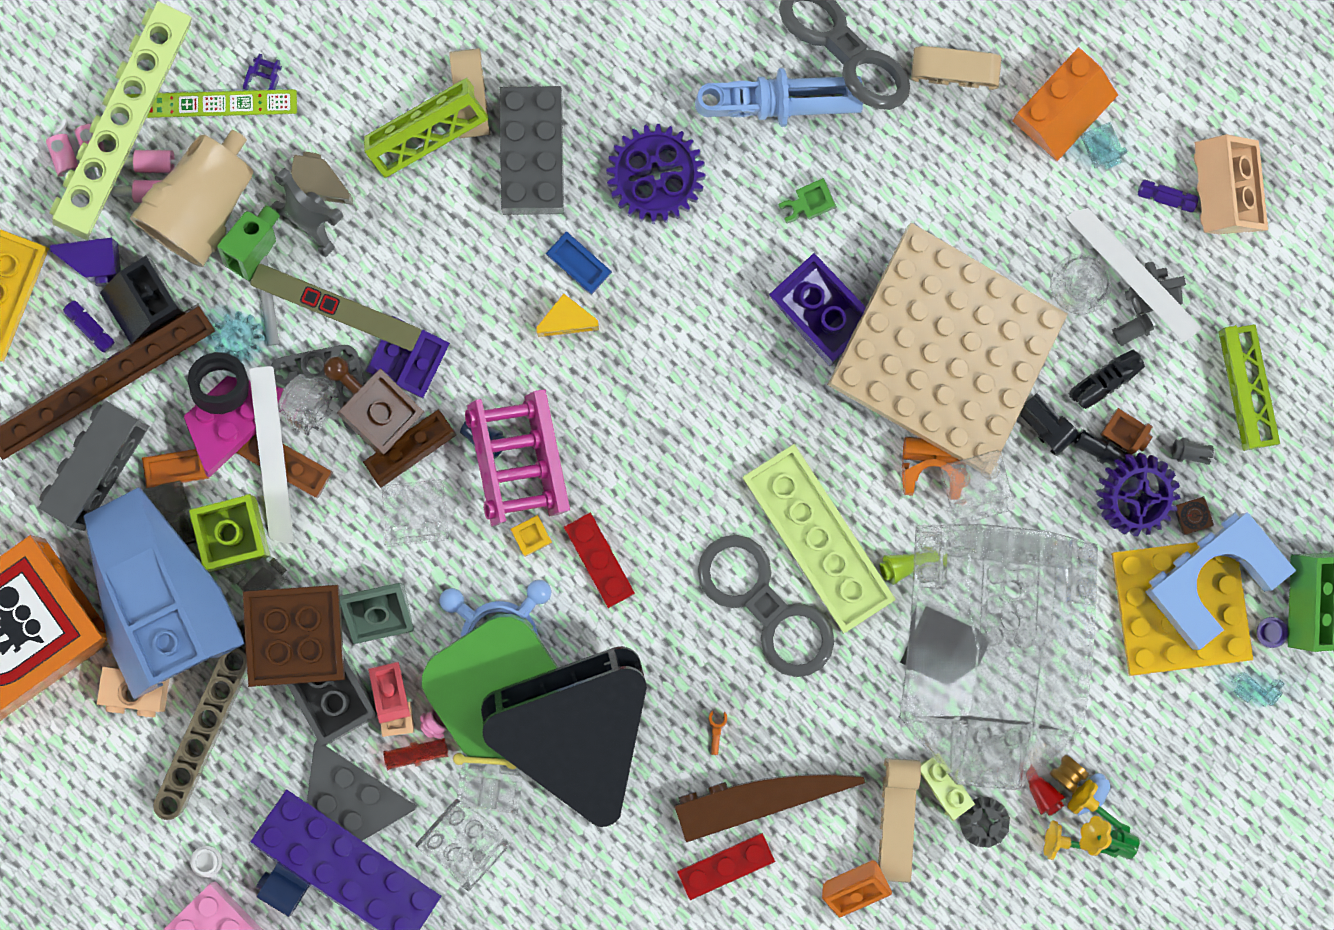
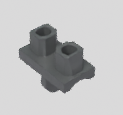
(1172, 286)

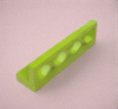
(417, 120)
(1242, 388)

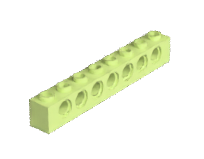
(161, 20)

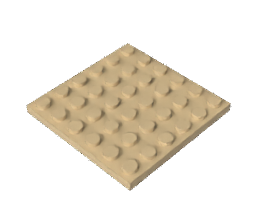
(947, 347)

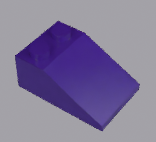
(819, 307)

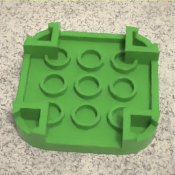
(476, 664)

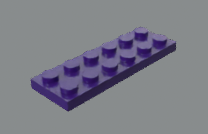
(343, 867)

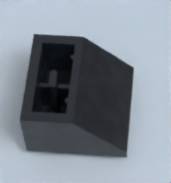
(140, 299)

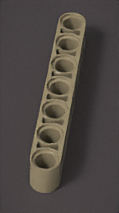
(199, 730)

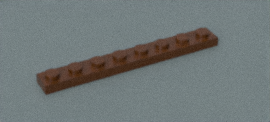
(103, 380)

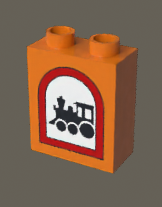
(43, 623)

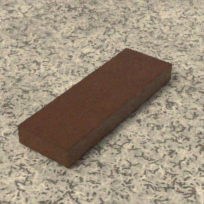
(410, 448)

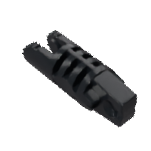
(1104, 381)

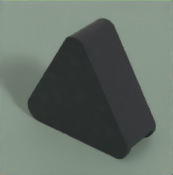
(573, 729)

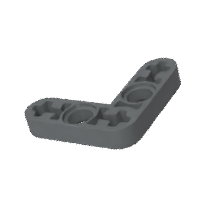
(324, 354)

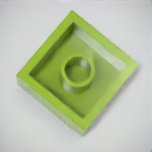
(229, 533)

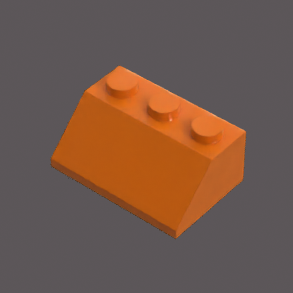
(1066, 104)

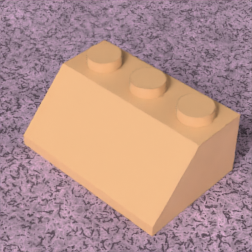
(1230, 185)

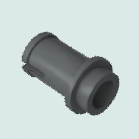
(1133, 329)
(1192, 451)

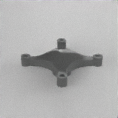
(306, 211)

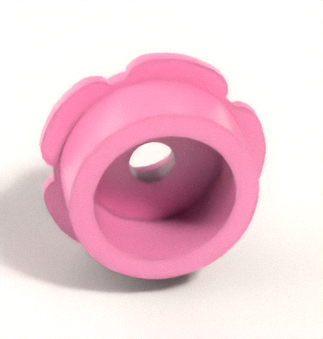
(432, 725)

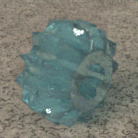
(249, 339)

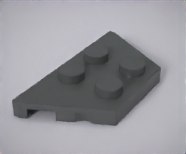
(352, 795)

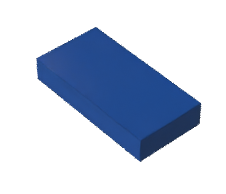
(578, 263)

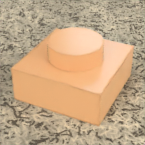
(399, 726)

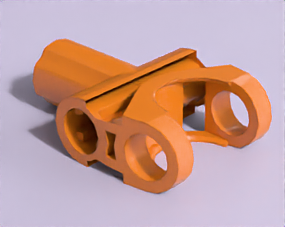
(920, 450)

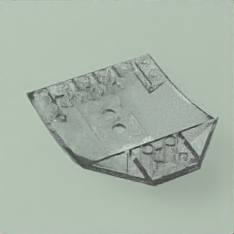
(987, 696)

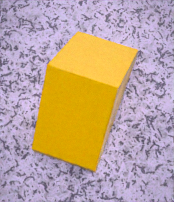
(566, 318)

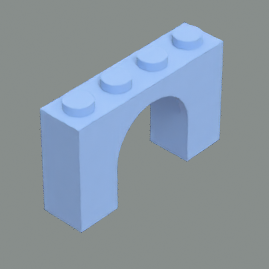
(1177, 590)

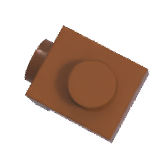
(1127, 432)

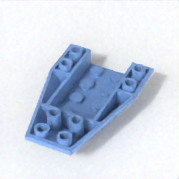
(155, 595)

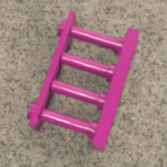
(540, 438)

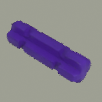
(1168, 196)
(88, 326)

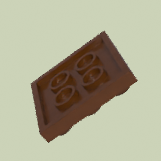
(293, 635)

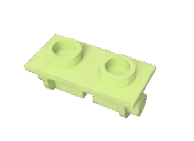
(951, 796)

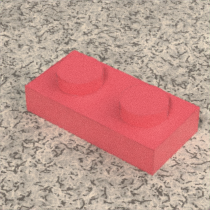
(389, 692)

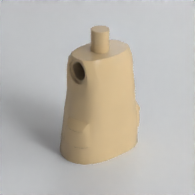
(196, 198)

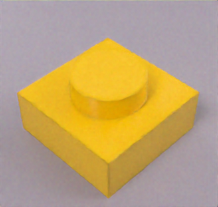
(531, 535)

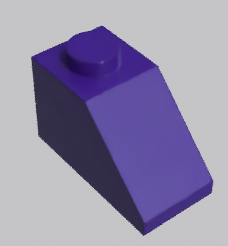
(93, 259)

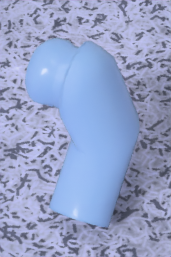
(1102, 791)

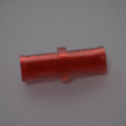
(416, 753)

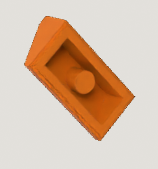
(856, 889)

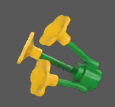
(1096, 834)

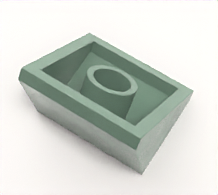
(377, 613)

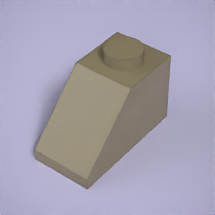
(316, 176)

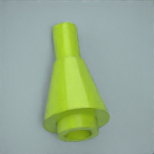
(896, 567)

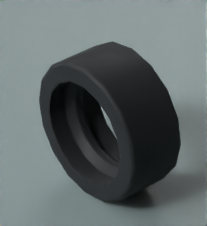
(214, 362)

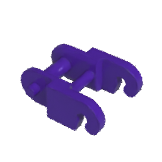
(253, 71)

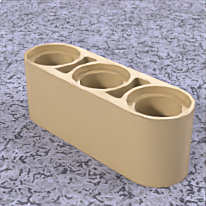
(468, 65)
(956, 66)

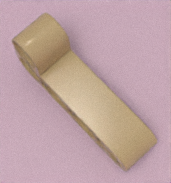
(898, 818)

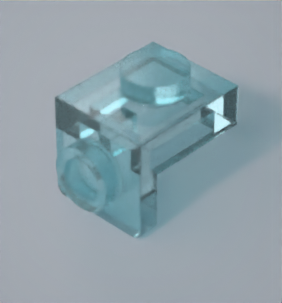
(1103, 146)
(1249, 690)

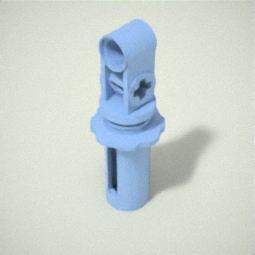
(771, 98)

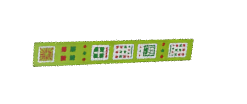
(223, 103)

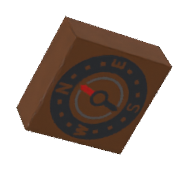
(1194, 516)

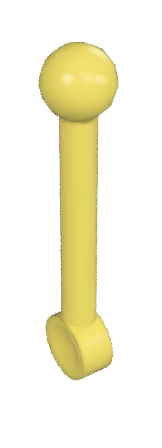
(459, 759)

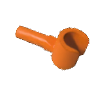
(716, 732)

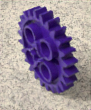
(649, 147)

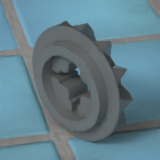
(976, 834)

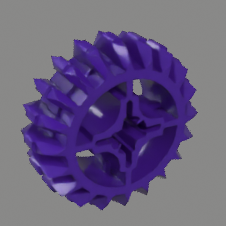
(1139, 517)

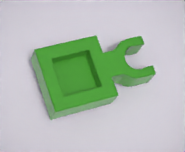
(813, 200)

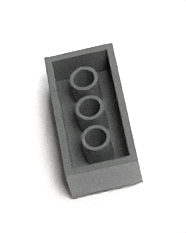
(531, 150)
(93, 465)
(335, 706)

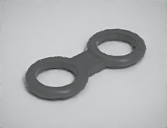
(850, 52)
(766, 605)

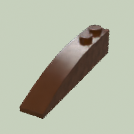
(752, 800)

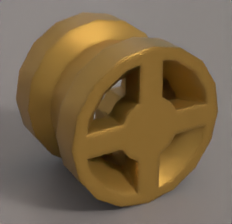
(1069, 773)

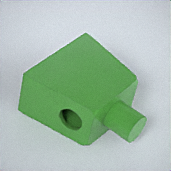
(248, 242)

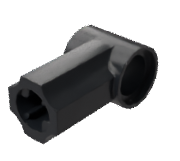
(1049, 426)

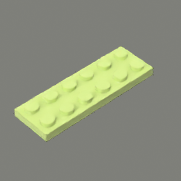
(818, 538)

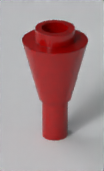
(1045, 796)

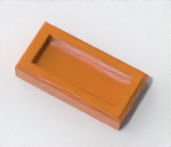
(173, 467)

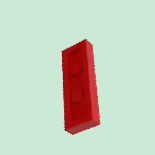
(599, 560)
(726, 866)

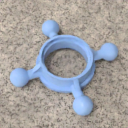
(452, 601)

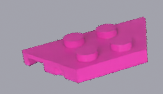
(222, 435)

